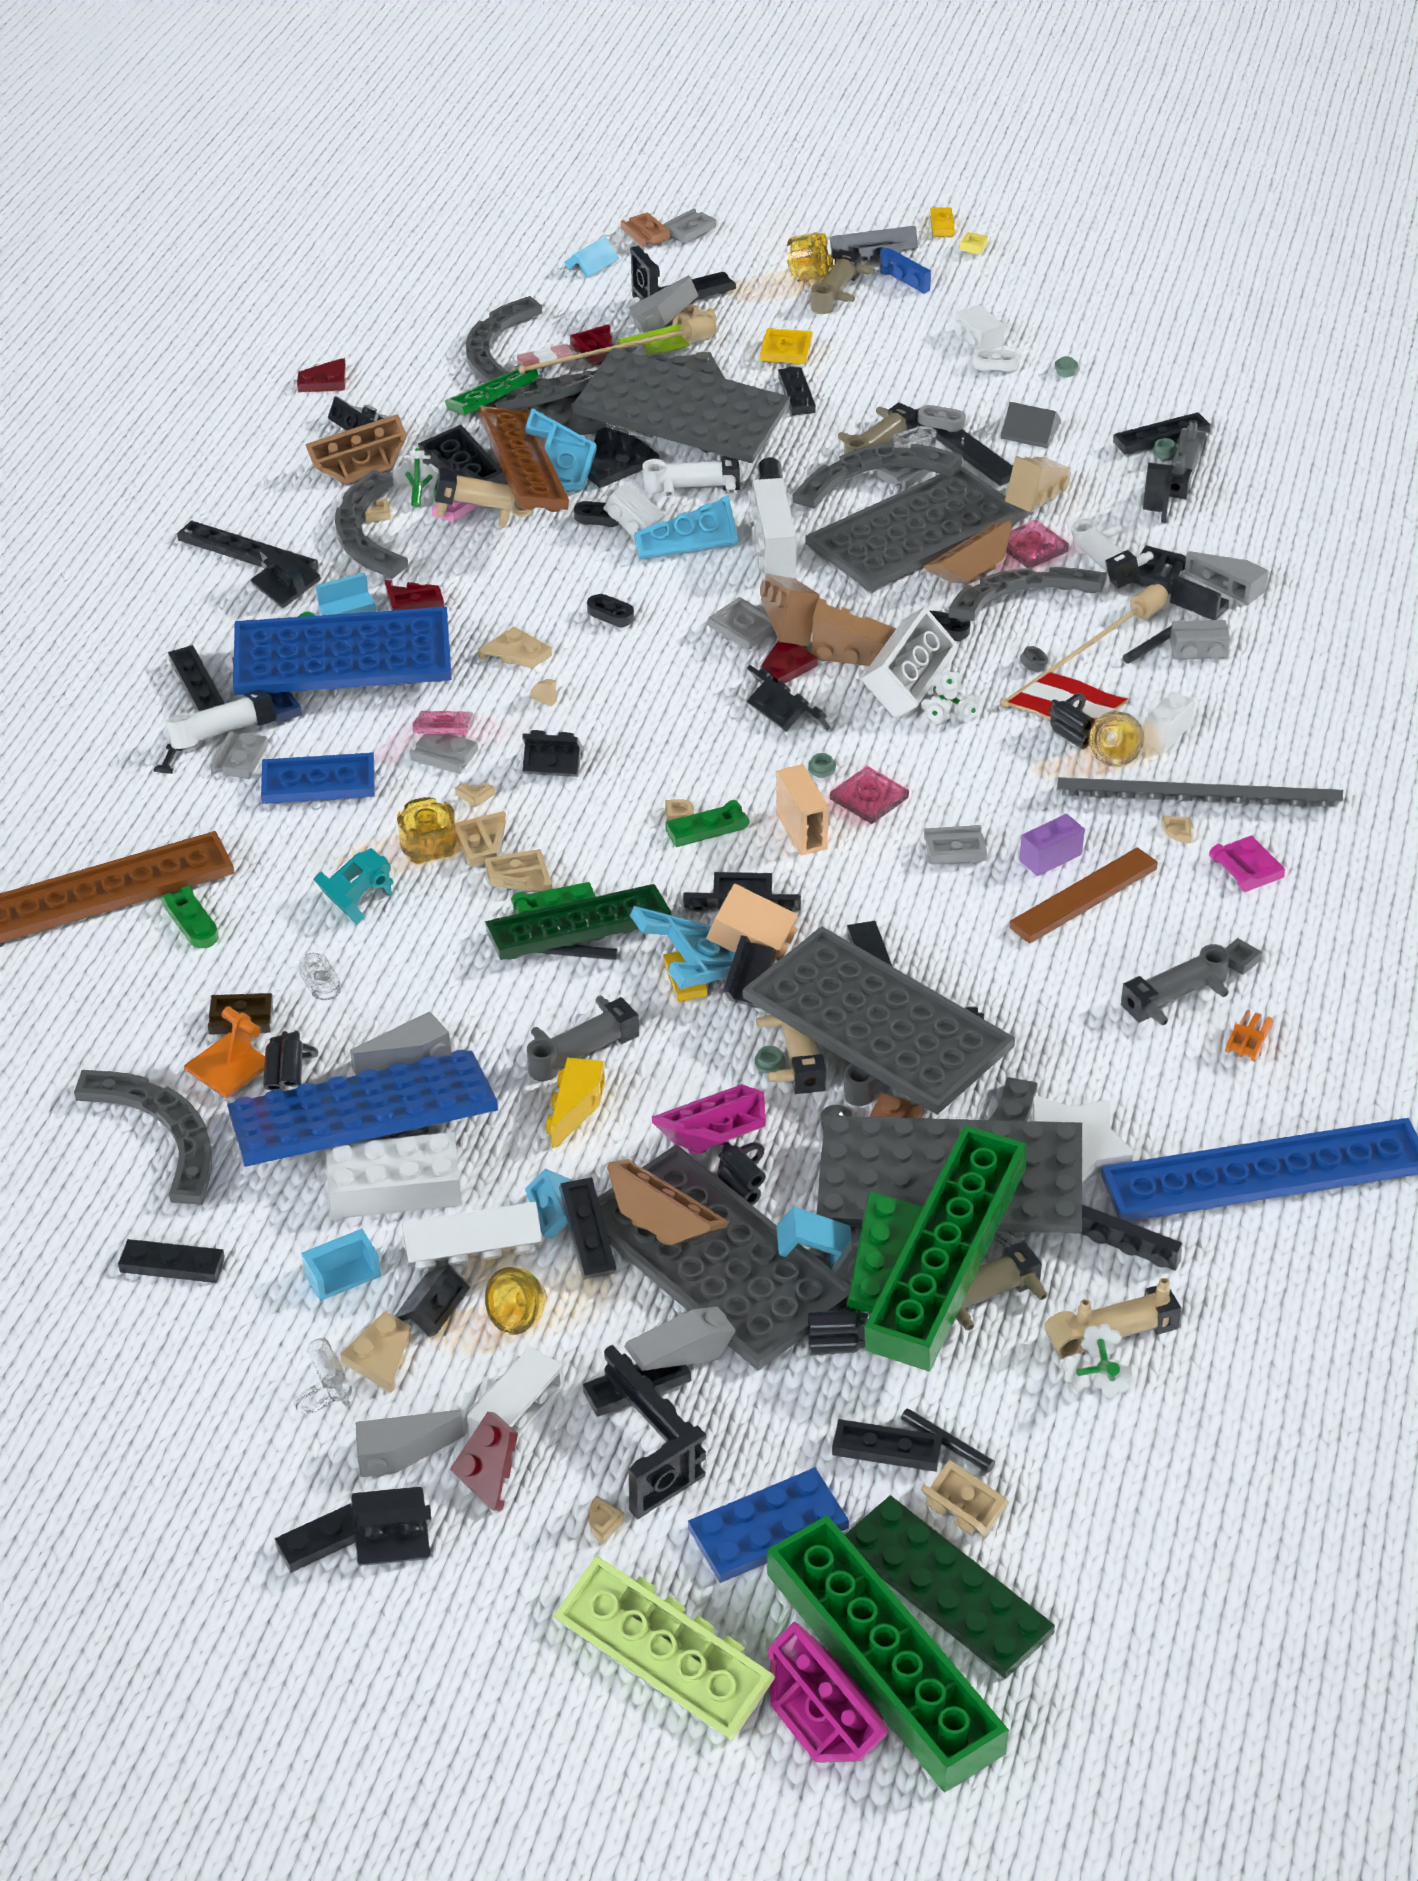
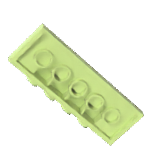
(665, 1646)

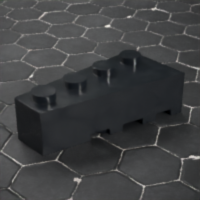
(461, 452)

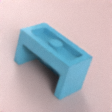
(812, 1231)
(341, 1264)

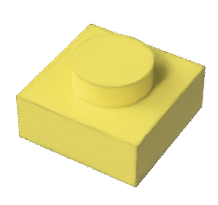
(974, 243)

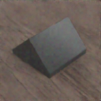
(1030, 425)

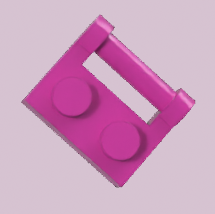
(1253, 858)

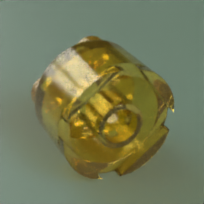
(809, 256)
(427, 830)

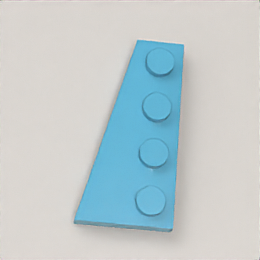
(699, 530)

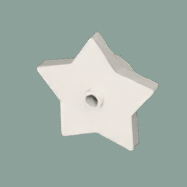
(1099, 1142)

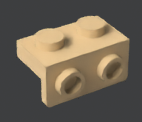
(966, 1498)

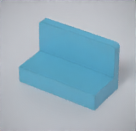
(593, 257)
(345, 596)
(550, 1208)

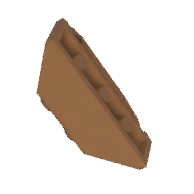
(359, 450)
(973, 555)
(660, 1206)

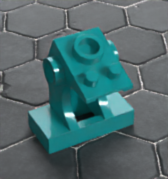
(372, 872)

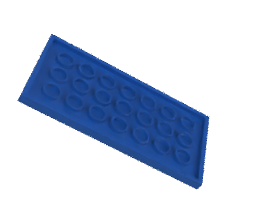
(341, 651)
(360, 1107)

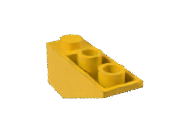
(578, 1097)

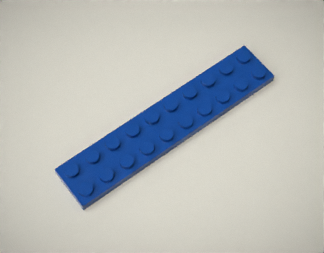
(1262, 1170)

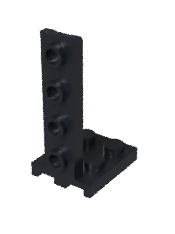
(646, 273)
(678, 1460)

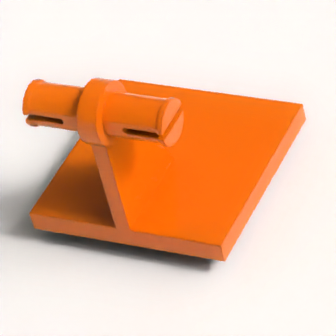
(230, 1060)

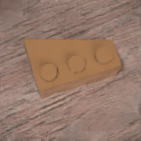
(789, 608)
(846, 637)

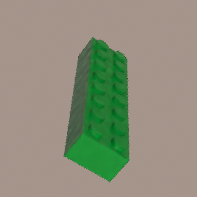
(945, 1248)
(887, 1653)

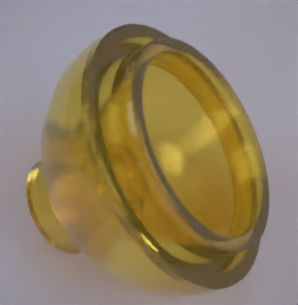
(1128, 738)
(515, 1300)

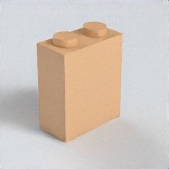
(802, 809)
(753, 917)

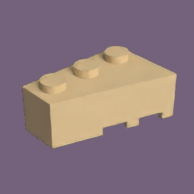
(1036, 482)

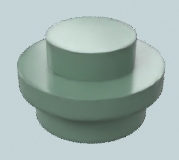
(1066, 366)
(1164, 449)
(822, 765)
(769, 1059)

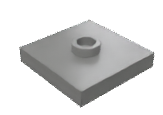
(742, 623)

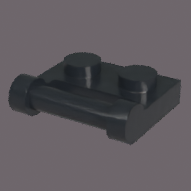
(1151, 570)

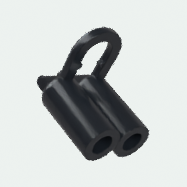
(1071, 721)
(284, 1060)
(740, 1171)
(836, 1331)

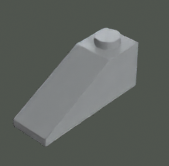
(663, 305)
(1228, 575)
(404, 1044)
(687, 1339)
(398, 1442)

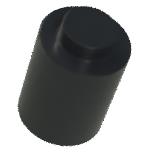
(769, 468)

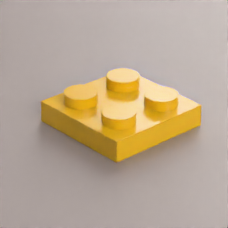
(786, 346)

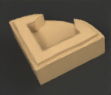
(378, 512)
(545, 692)
(475, 793)
(1177, 828)
(604, 1519)

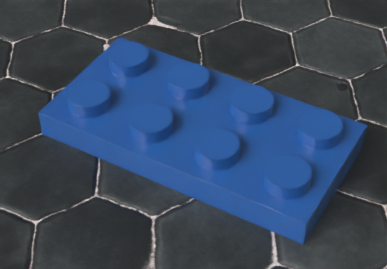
(318, 778)
(741, 1532)

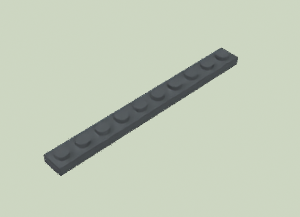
(1211, 792)

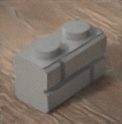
(1199, 639)

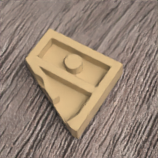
(516, 648)
(481, 837)
(519, 871)
(379, 1350)

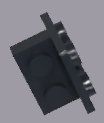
(283, 576)
(551, 753)
(390, 1526)

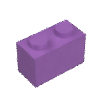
(1051, 844)

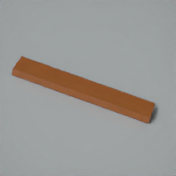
(1083, 895)

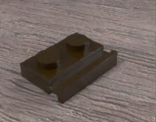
(257, 1006)

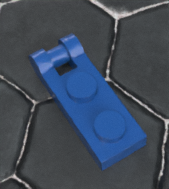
(905, 270)

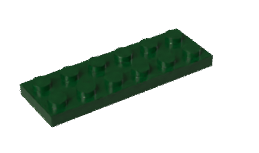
(571, 922)
(950, 1587)

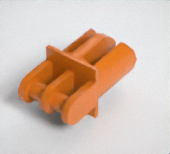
(1247, 1038)

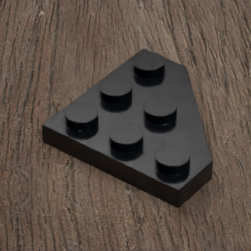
(618, 456)

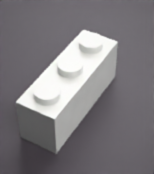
(521, 1391)

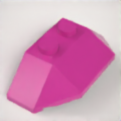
(714, 1118)
(821, 1700)

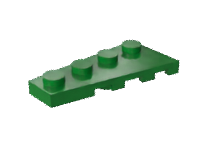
(487, 392)
(881, 1240)

